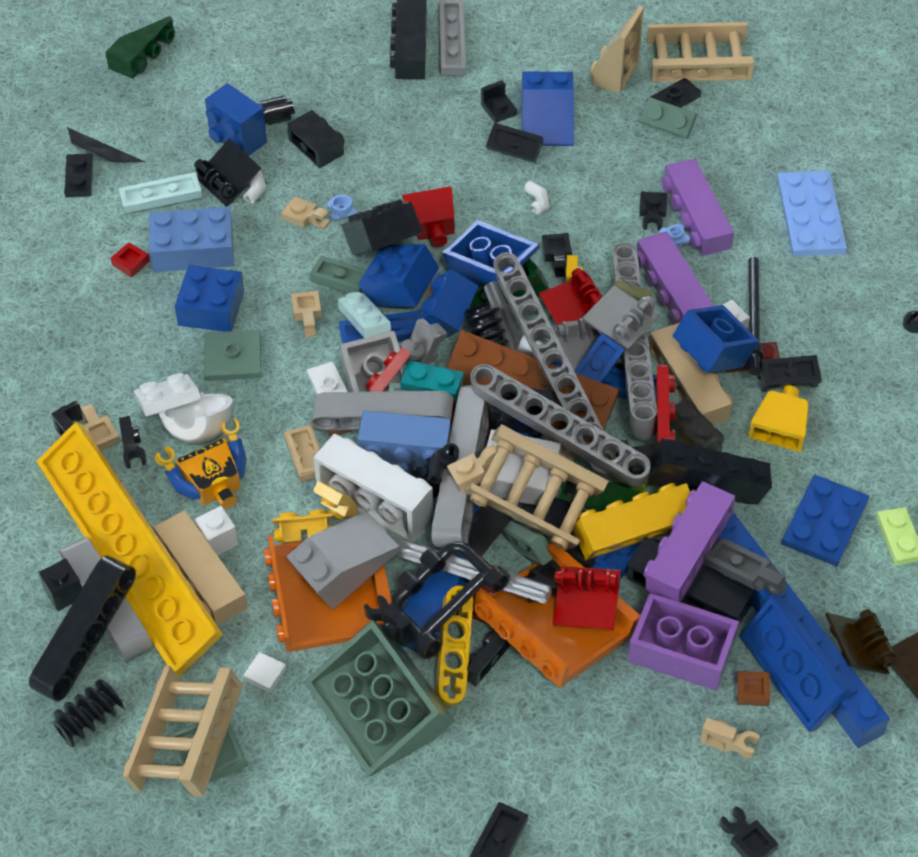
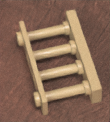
(703, 68)
(534, 457)
(203, 746)

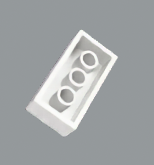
(376, 486)

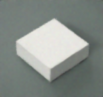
(264, 672)

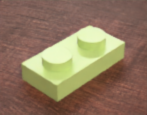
(899, 535)

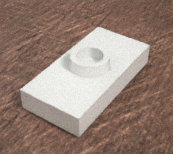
(326, 379)

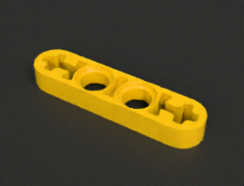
(457, 646)

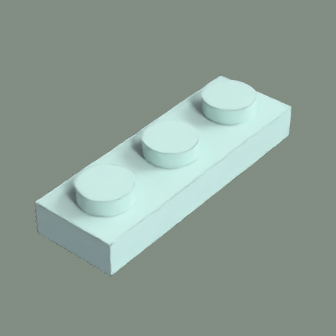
(160, 192)
(363, 314)

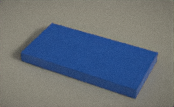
(794, 663)

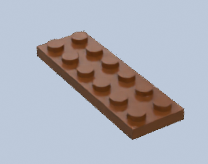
(474, 350)

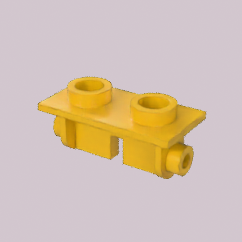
(291, 525)

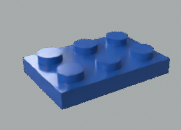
(825, 520)

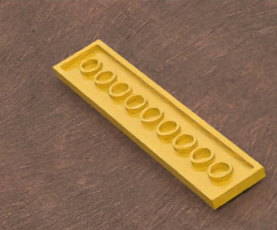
(117, 528)

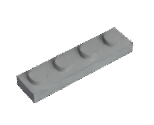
(452, 37)

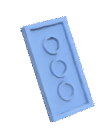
(811, 213)

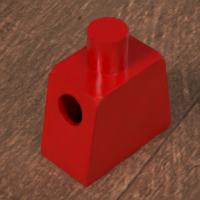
(435, 213)

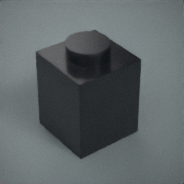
(60, 584)

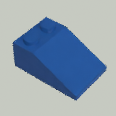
(548, 106)
(479, 246)

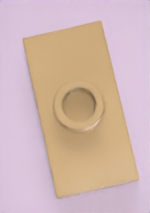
(302, 448)

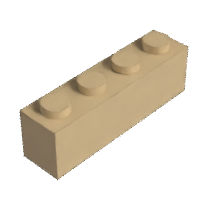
(691, 381)
(201, 567)

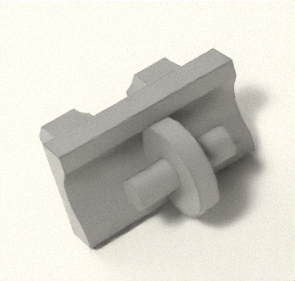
(424, 342)

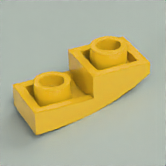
(338, 503)

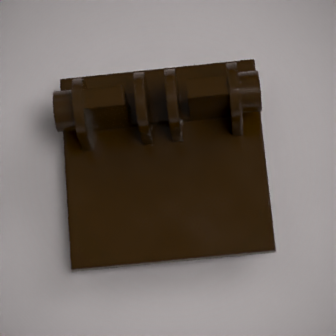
(863, 641)

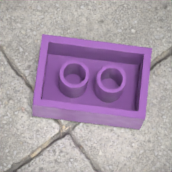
(683, 641)

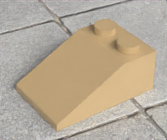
(620, 56)

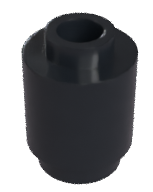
(277, 110)

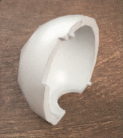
(199, 420)

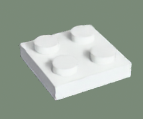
(166, 395)

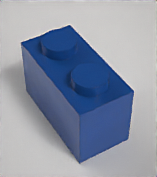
(449, 301)

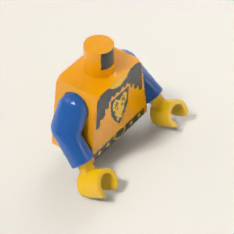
(210, 471)

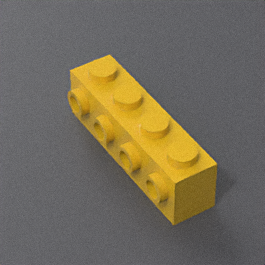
(630, 522)

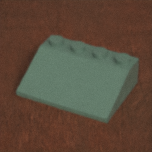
(378, 699)

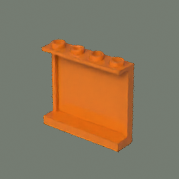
(305, 615)
(555, 650)

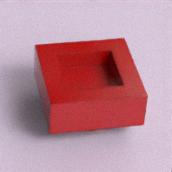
(130, 259)

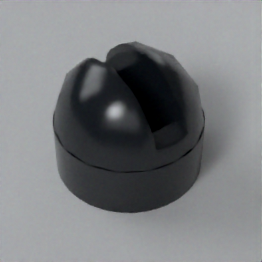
(913, 328)

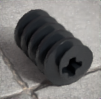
(485, 324)
(85, 711)

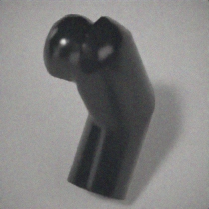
(440, 460)

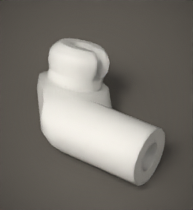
(257, 188)
(540, 193)

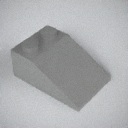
(365, 357)
(343, 557)

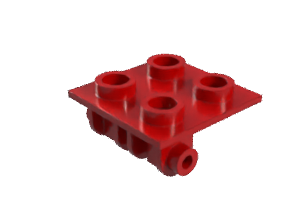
(571, 299)
(586, 597)

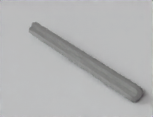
(462, 567)

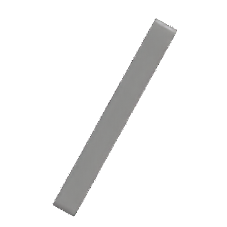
(549, 352)
(637, 359)

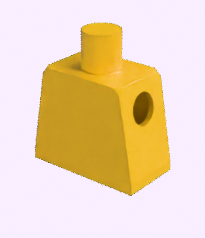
(781, 419)

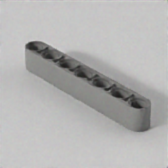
(469, 433)
(567, 437)

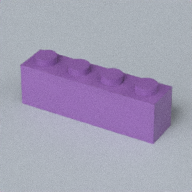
(697, 207)
(670, 276)
(689, 542)

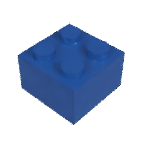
(236, 117)
(399, 275)
(209, 298)
(715, 338)

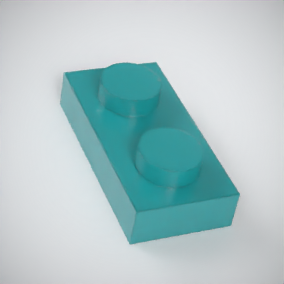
(431, 378)

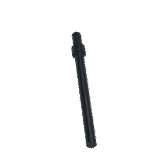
(754, 313)

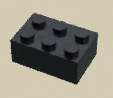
(381, 226)

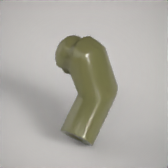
(632, 290)

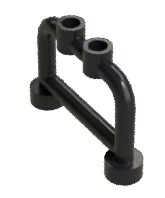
(411, 583)

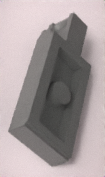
(745, 567)

